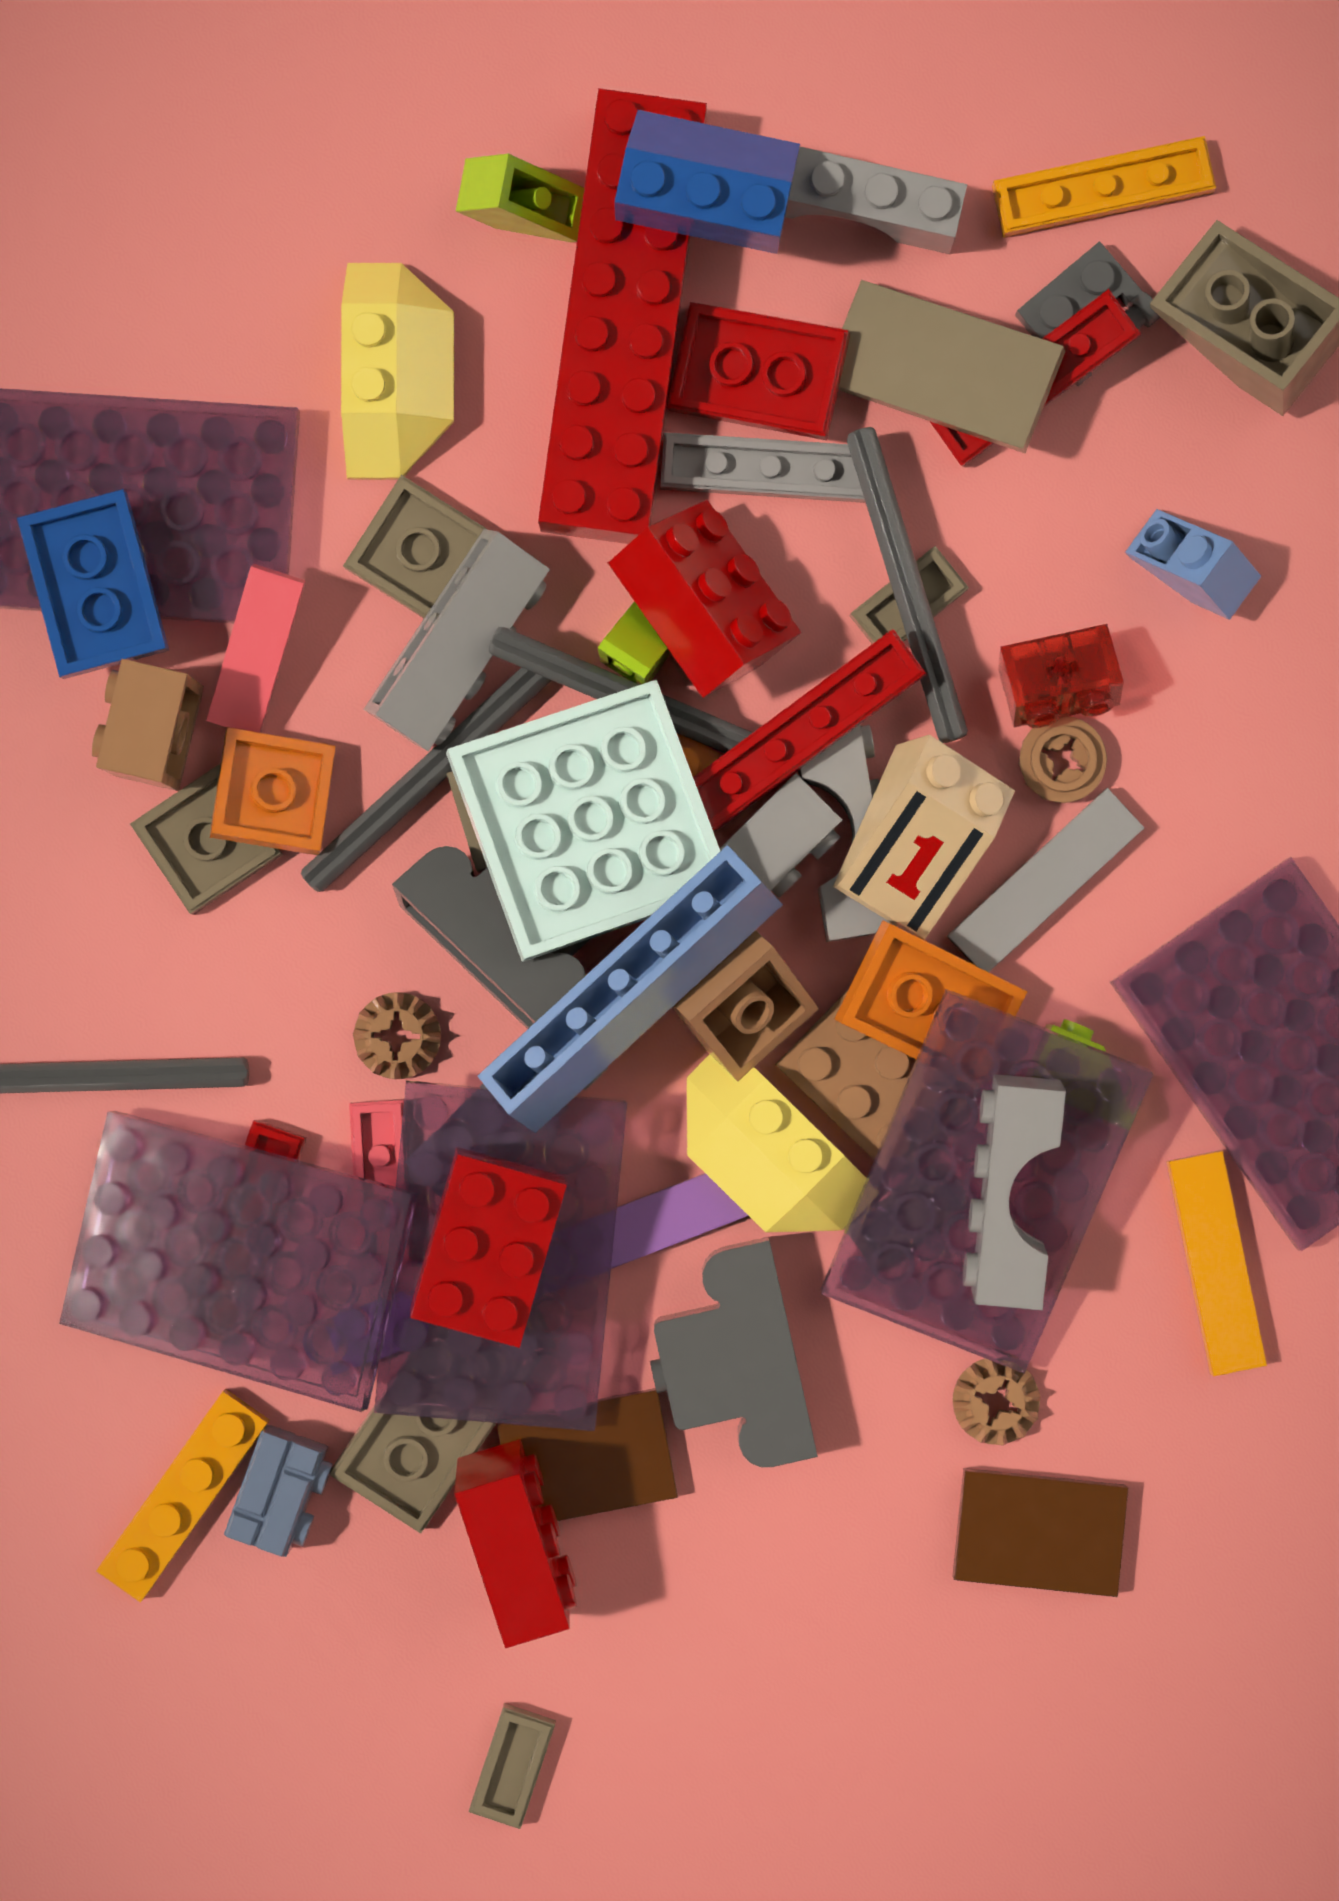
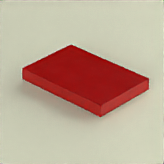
(758, 370)

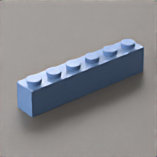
(629, 990)

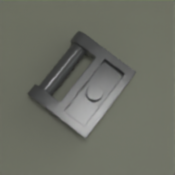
(1079, 286)

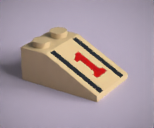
(922, 834)

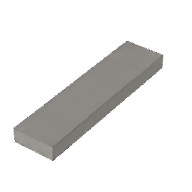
(759, 467)
(1045, 881)

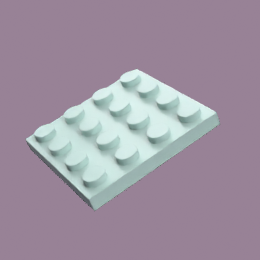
(585, 817)

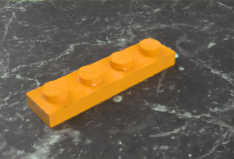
(182, 1495)

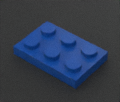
(93, 584)

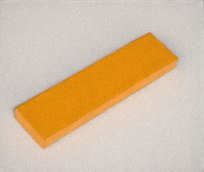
(1104, 186)
(1216, 1263)

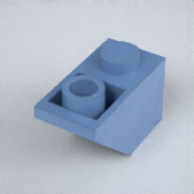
(1194, 563)

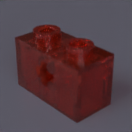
(1080, 657)

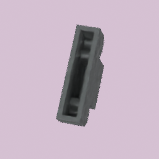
(472, 927)
(737, 1359)

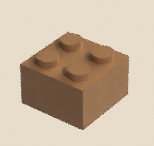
(147, 724)
(745, 1006)

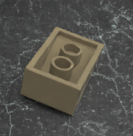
(1251, 316)

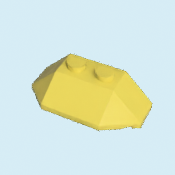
(393, 370)
(767, 1153)

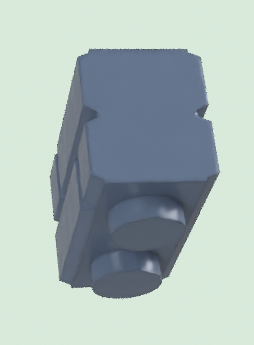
(277, 1491)

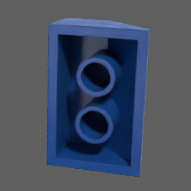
(706, 181)

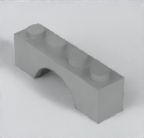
(901, 203)
(845, 776)
(1022, 1122)

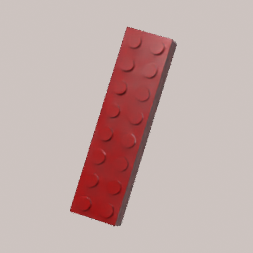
(614, 346)

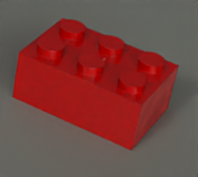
(704, 597)
(488, 1247)
(515, 1542)

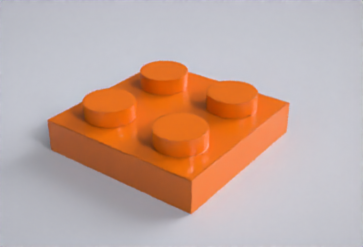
(272, 791)

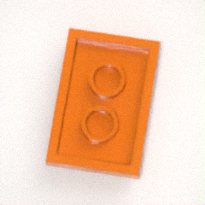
(904, 983)

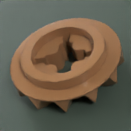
(1086, 751)
(415, 1017)
(973, 1412)

